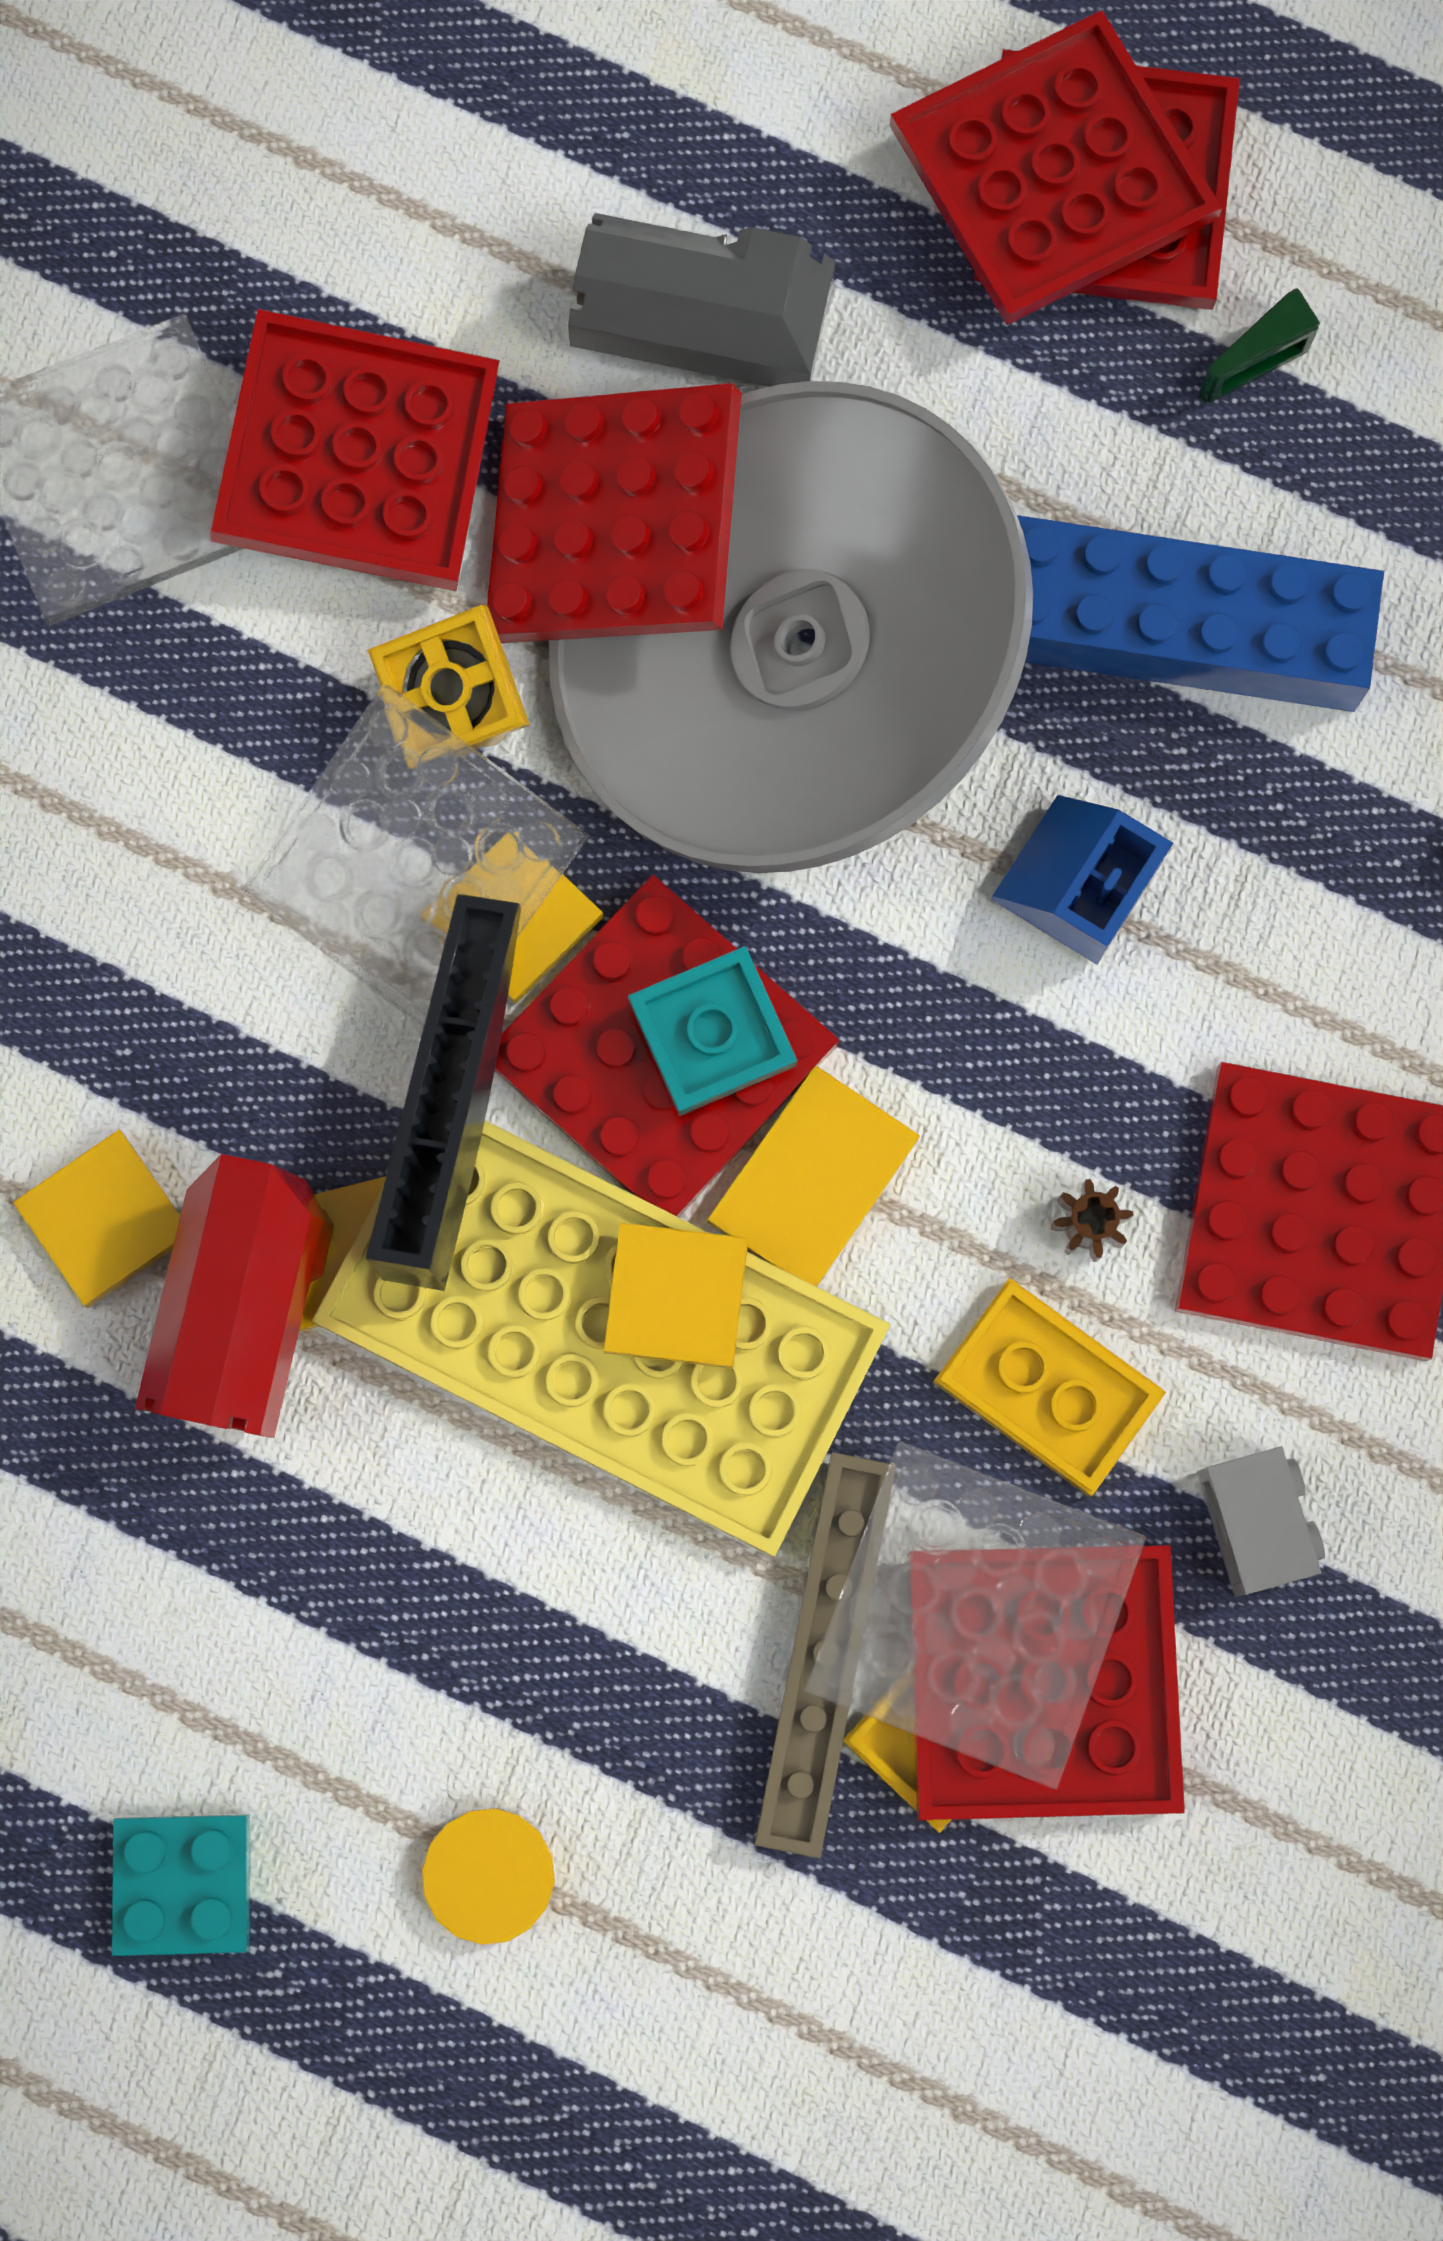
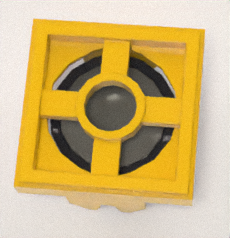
(456, 682)

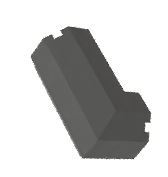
(702, 303)

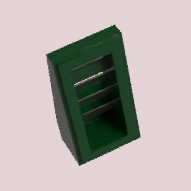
(1270, 343)

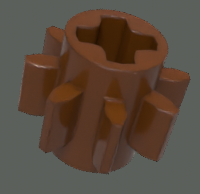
(1102, 1206)

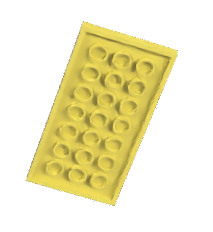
(528, 1339)

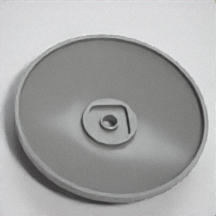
(921, 608)

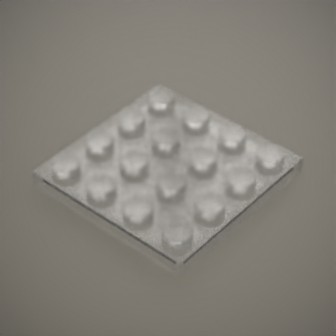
(113, 468)
(394, 838)
(976, 1615)

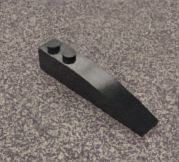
(446, 1098)

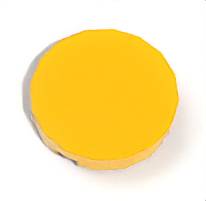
(488, 1876)

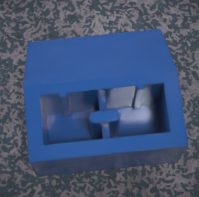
(1082, 874)

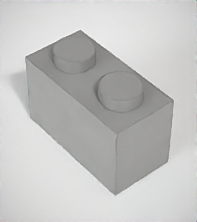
(1261, 1521)

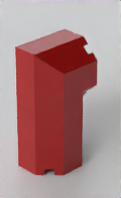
(235, 1297)

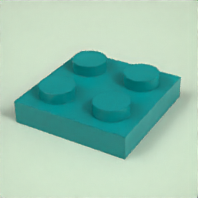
(712, 1030)
(181, 1885)

